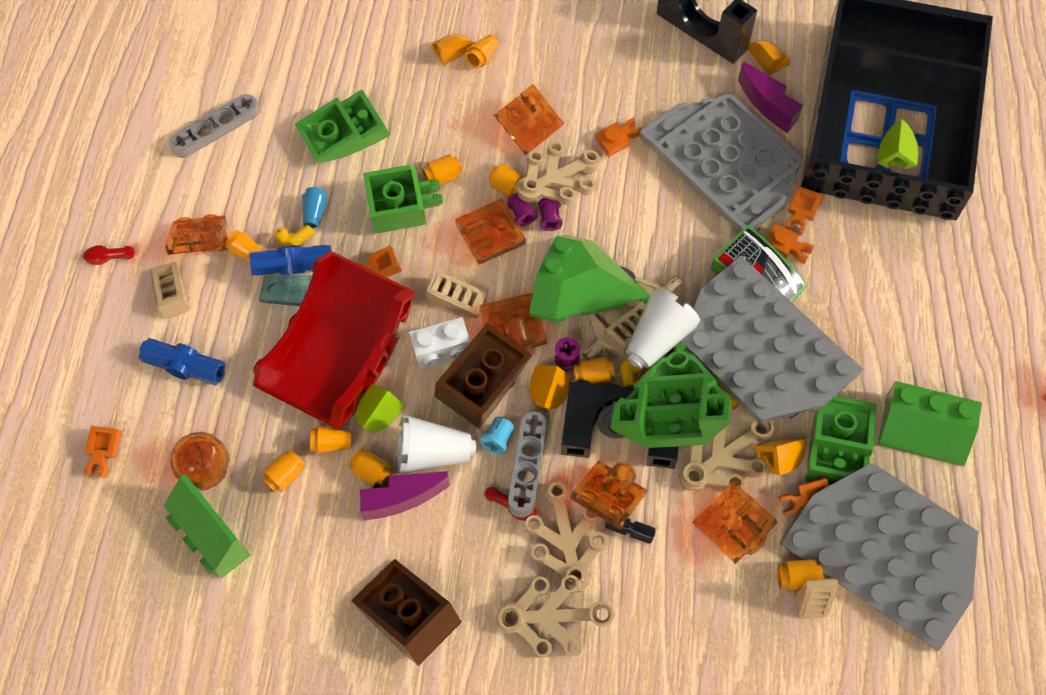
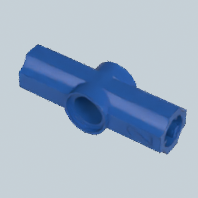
(286, 259)
(182, 361)

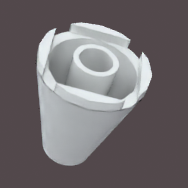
(660, 328)
(431, 446)

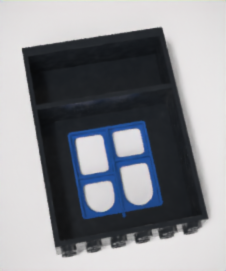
(909, 60)

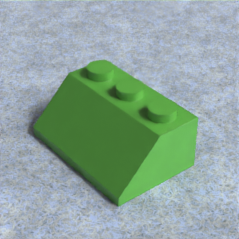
(929, 423)
(203, 529)

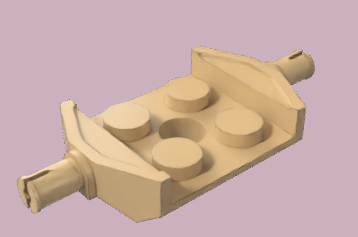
(606, 318)

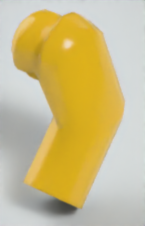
(285, 238)
(628, 374)

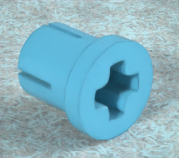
(497, 436)

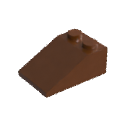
(481, 375)
(407, 611)

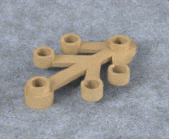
(531, 188)
(724, 458)
(567, 540)
(549, 616)

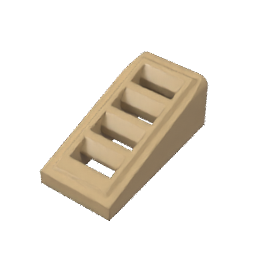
(449, 282)
(174, 304)
(611, 333)
(815, 598)

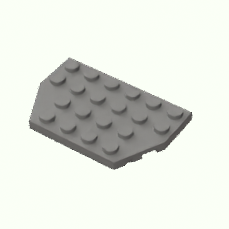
(727, 157)
(765, 347)
(891, 550)

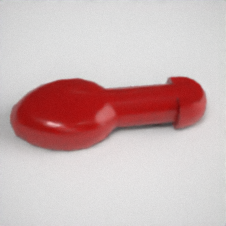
(100, 254)
(493, 494)

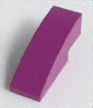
(769, 97)
(402, 494)

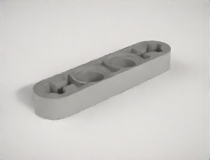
(216, 128)
(528, 463)

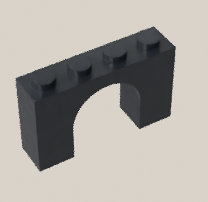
(727, 38)
(581, 415)

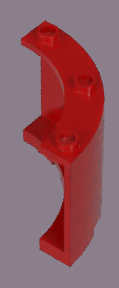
(335, 340)

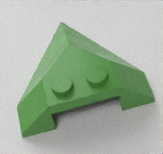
(580, 280)
(673, 404)

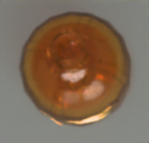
(201, 459)

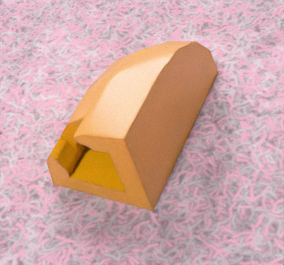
(451, 47)
(769, 56)
(549, 386)
(782, 455)

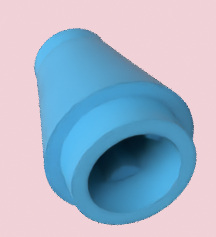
(313, 205)

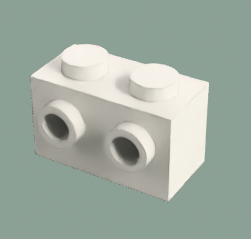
(439, 342)

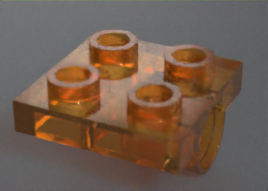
(529, 119)
(490, 231)
(197, 235)
(513, 320)
(610, 492)
(735, 523)

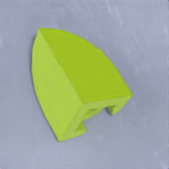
(898, 147)
(377, 409)

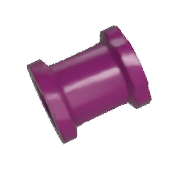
(523, 211)
(550, 214)
(572, 349)

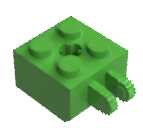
(397, 199)

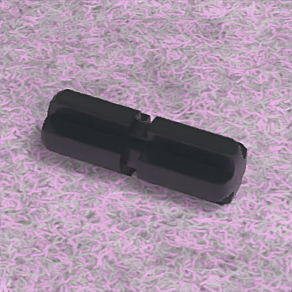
(636, 530)

